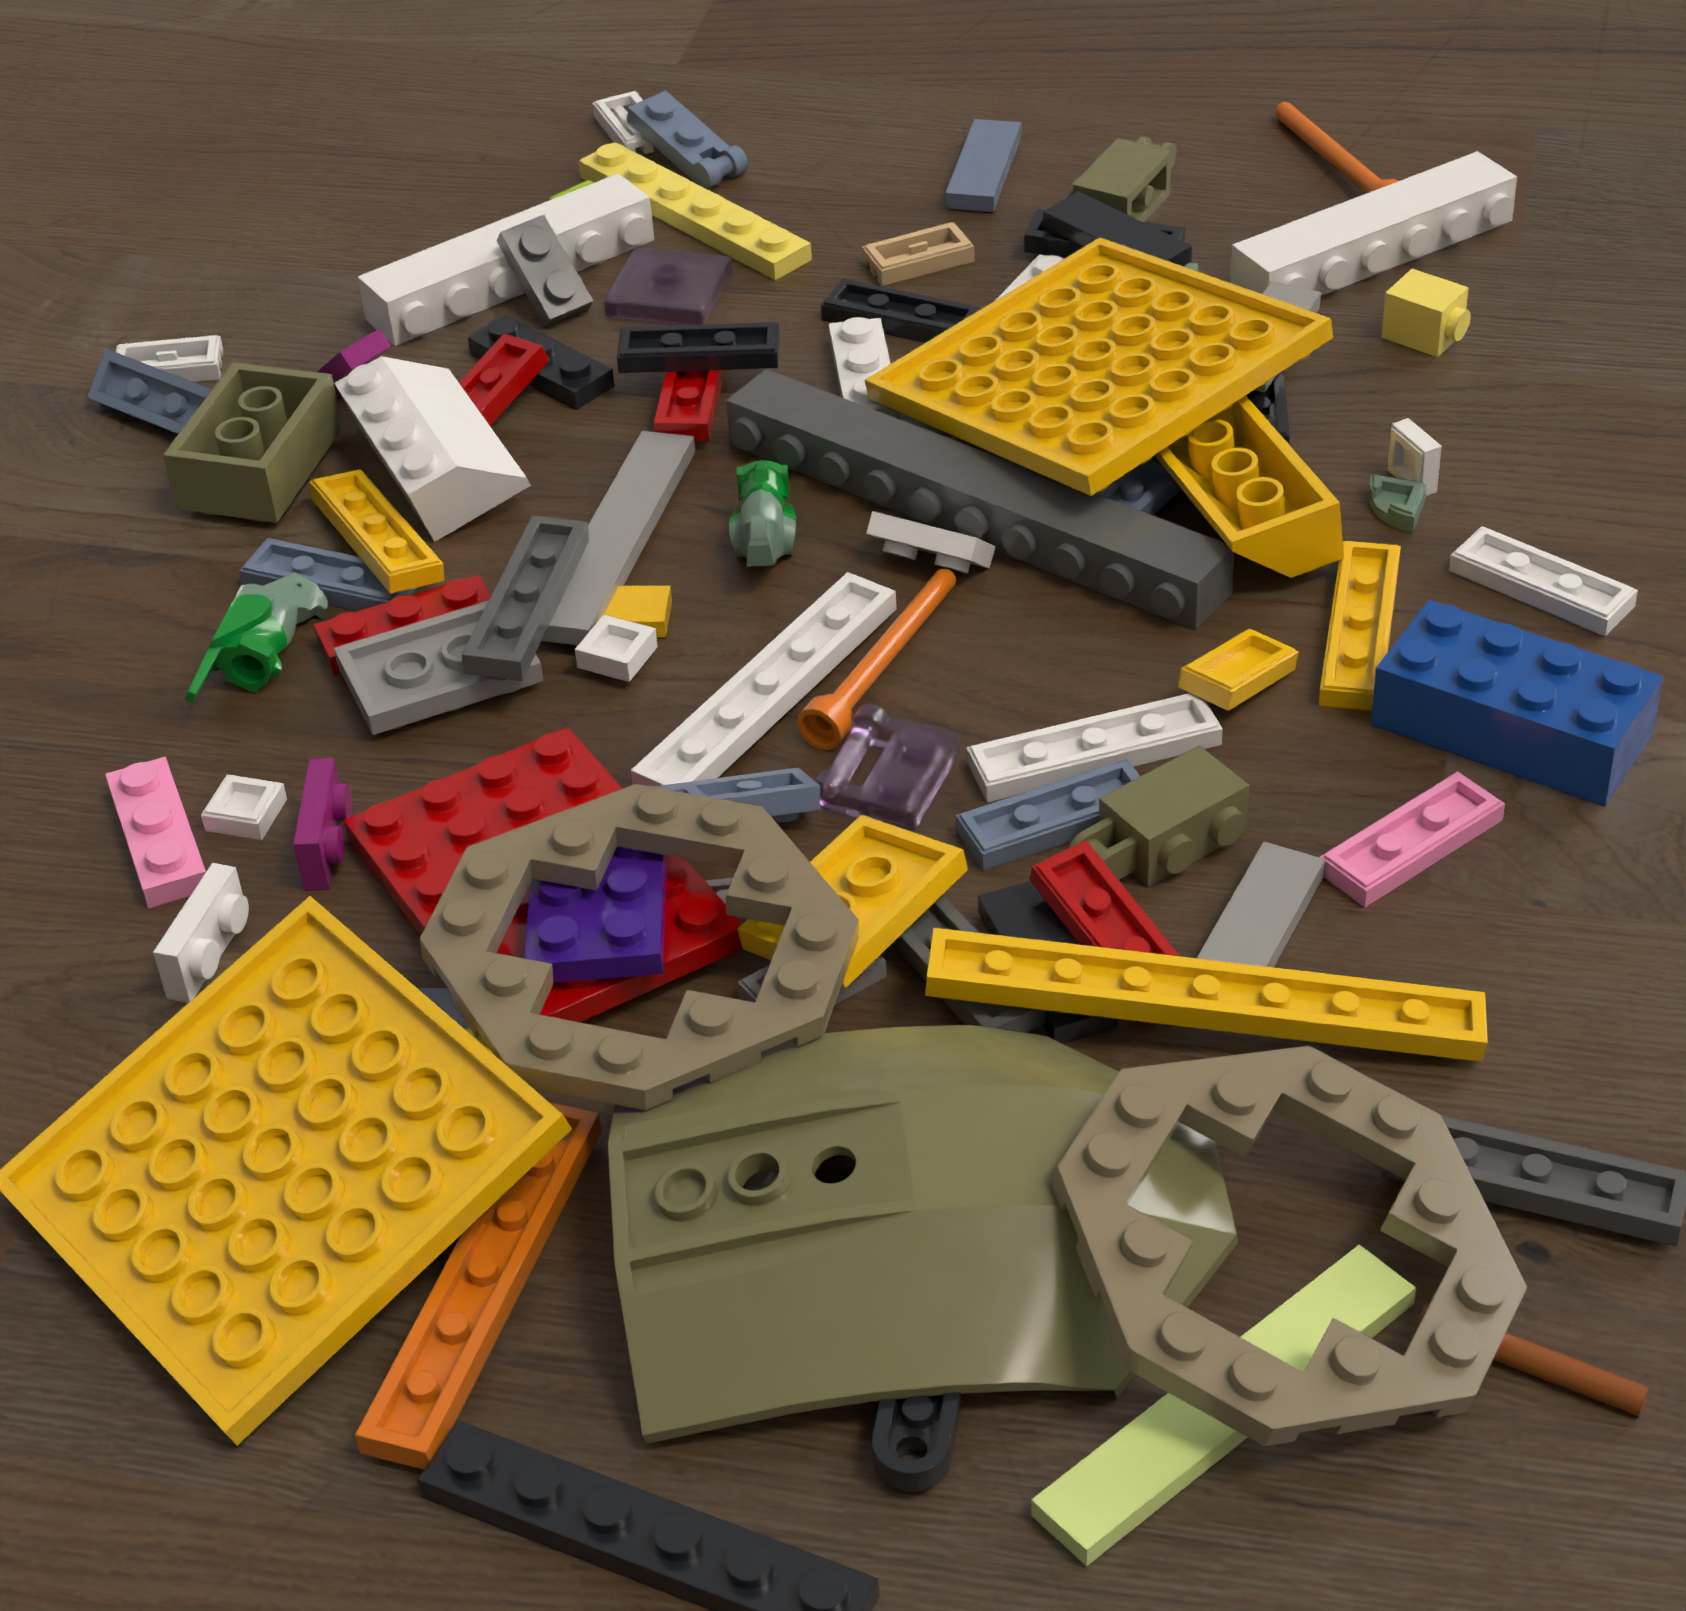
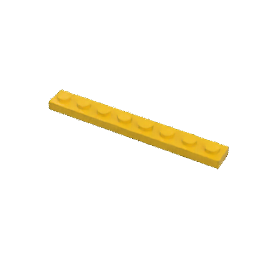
(1207, 994)

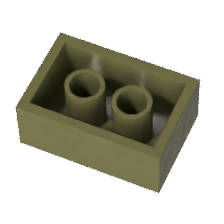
(253, 442)

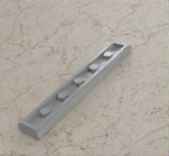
(620, 531)

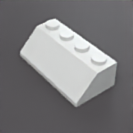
(431, 441)

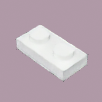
(952, 549)
(201, 933)

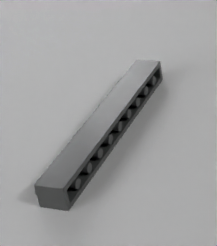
(983, 497)

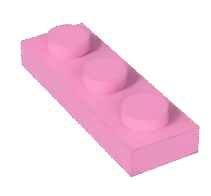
(156, 831)

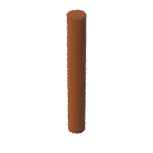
(1569, 1373)

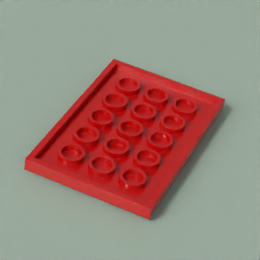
(423, 835)

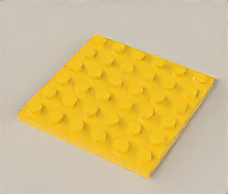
(1098, 363)
(279, 1164)

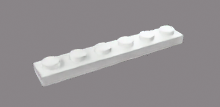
(769, 684)

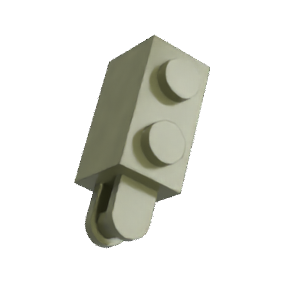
(1130, 176)
(1169, 817)

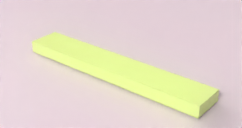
(1177, 1443)

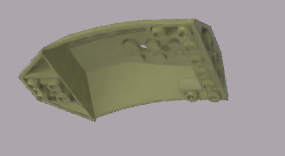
(909, 1275)

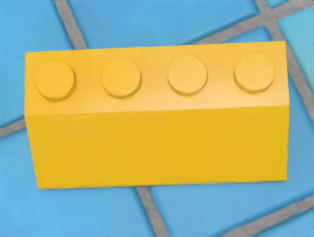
(1257, 491)

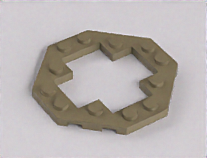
(710, 1033)
(1350, 1377)

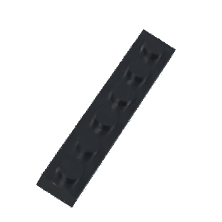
(634, 1530)

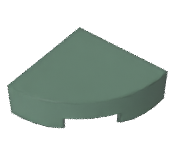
(1397, 501)

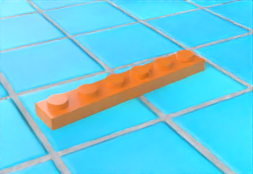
(472, 1305)

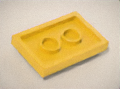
(885, 881)

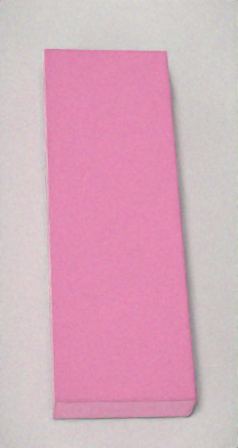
(1411, 838)

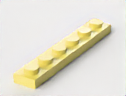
(702, 212)

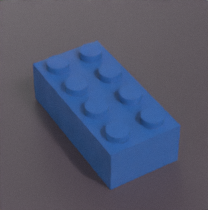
(1516, 701)

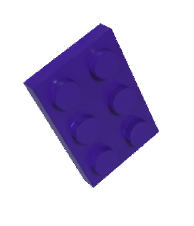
(604, 930)

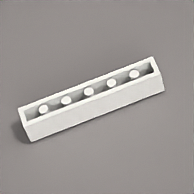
(1379, 228)
(474, 274)

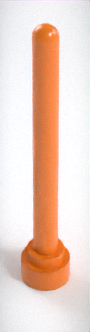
(1329, 149)
(829, 716)

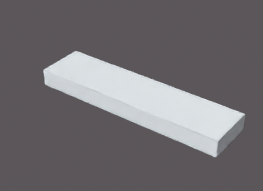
(1076, 747)

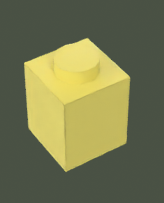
(1425, 312)

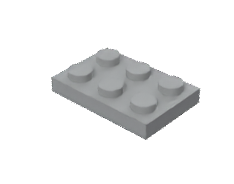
(420, 671)

